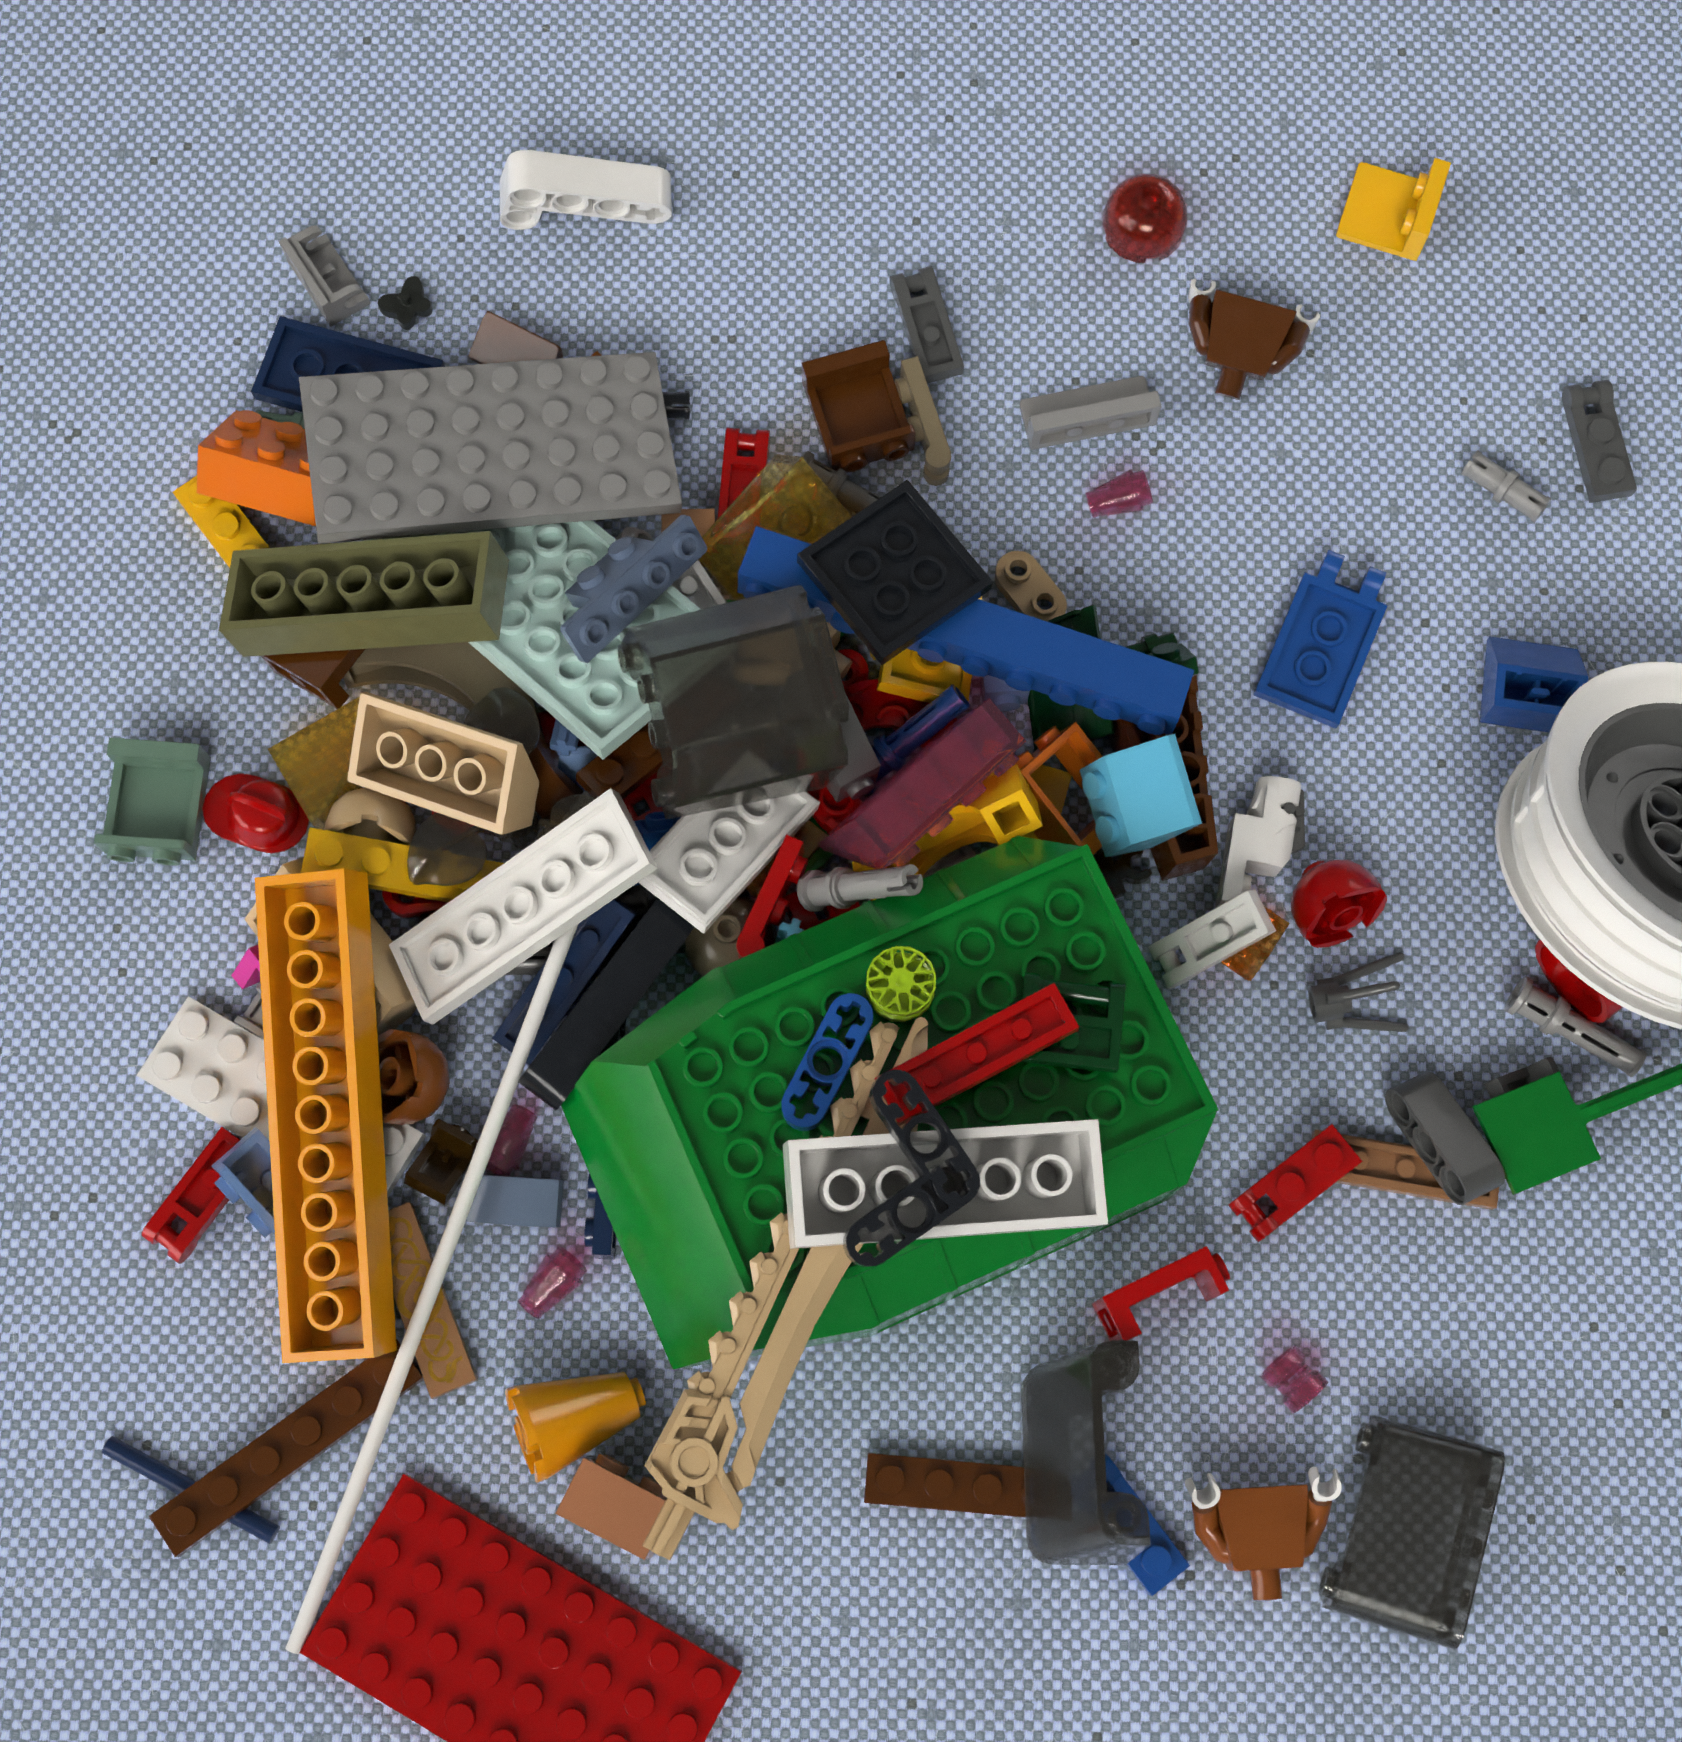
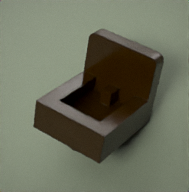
(442, 1161)

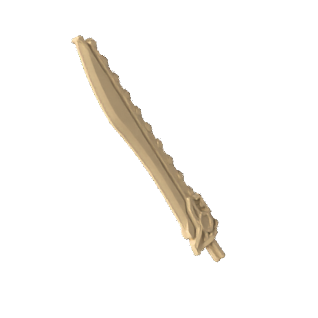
(703, 1425)

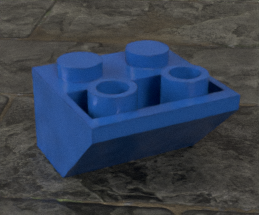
(1528, 683)

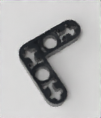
(925, 1188)

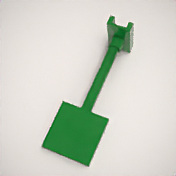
(1544, 1133)

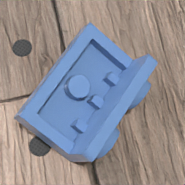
(247, 1175)

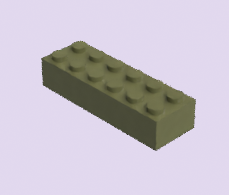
(365, 594)

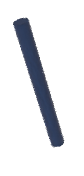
(178, 1482)

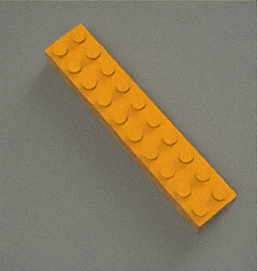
(325, 1116)

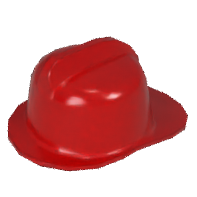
(255, 813)

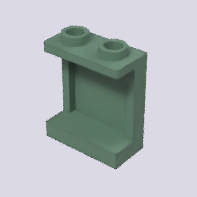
(154, 801)

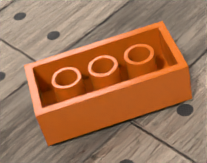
(258, 466)

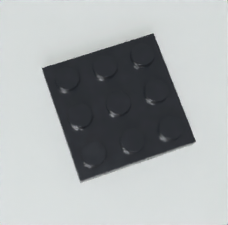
(894, 572)

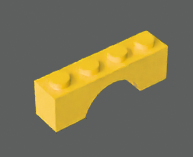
(995, 816)

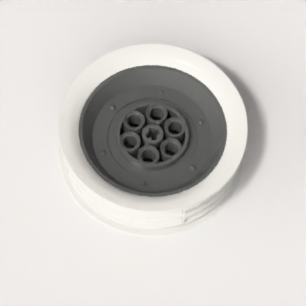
(1597, 838)

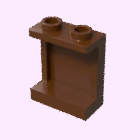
(857, 407)
(317, 672)

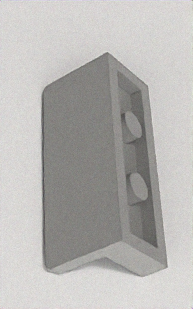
(1089, 412)

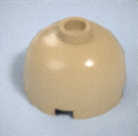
(372, 816)

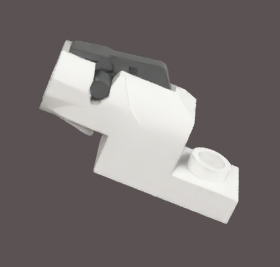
(1263, 837)

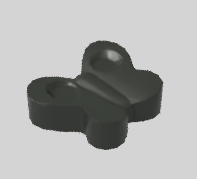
(407, 304)

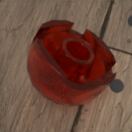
(1145, 218)

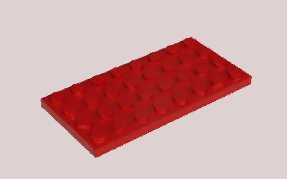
(505, 1641)

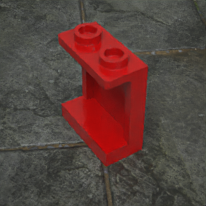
(1114, 1310)

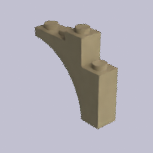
(445, 668)

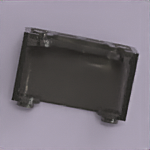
(1065, 1483)
(1416, 1532)

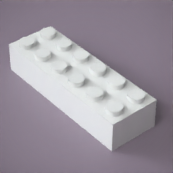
(1027, 1172)

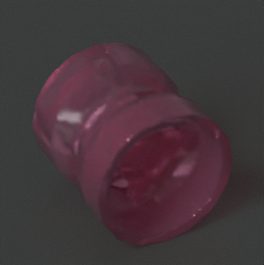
(1301, 1387)

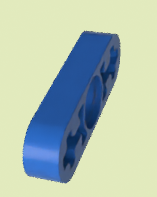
(856, 1035)

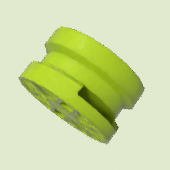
(900, 984)

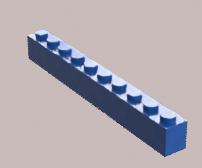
(1008, 647)

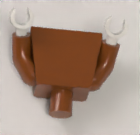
(1263, 1526)

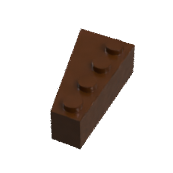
(1198, 846)

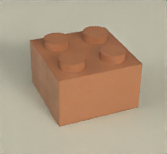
(613, 1503)

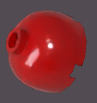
(1334, 899)

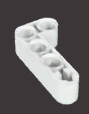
(583, 187)

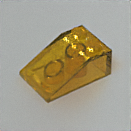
(782, 499)

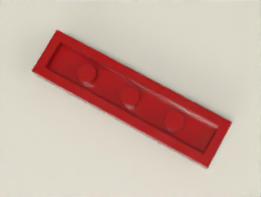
(986, 1049)

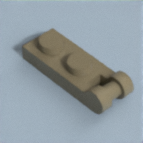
(915, 391)

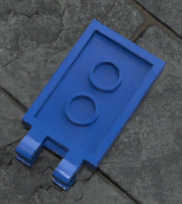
(1323, 643)

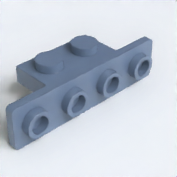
(626, 584)

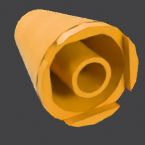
(571, 1417)

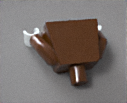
(1244, 336)

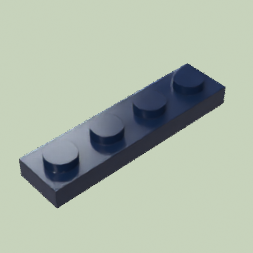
(588, 951)

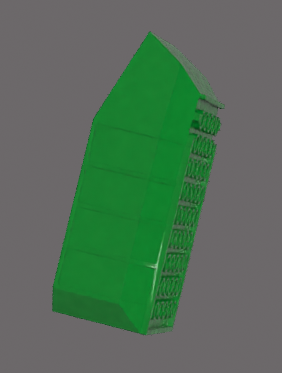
(692, 1127)

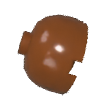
(411, 1076)

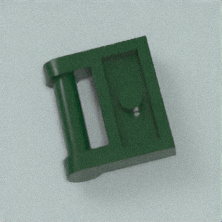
(1098, 1039)

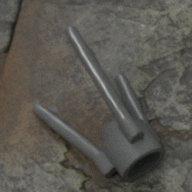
(1331, 1000)

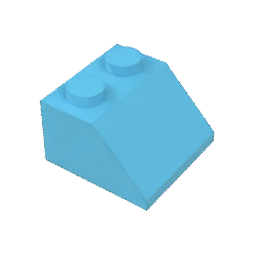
(1140, 796)

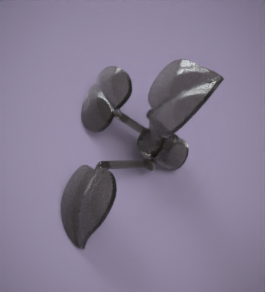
(450, 850)

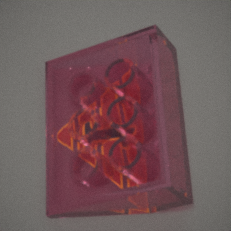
(927, 789)

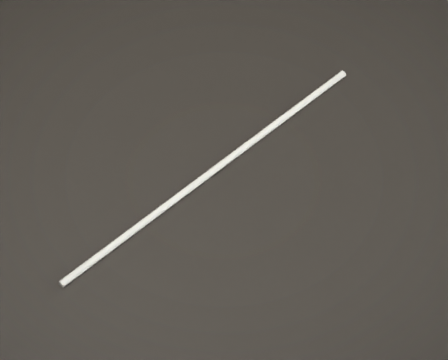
(429, 1294)

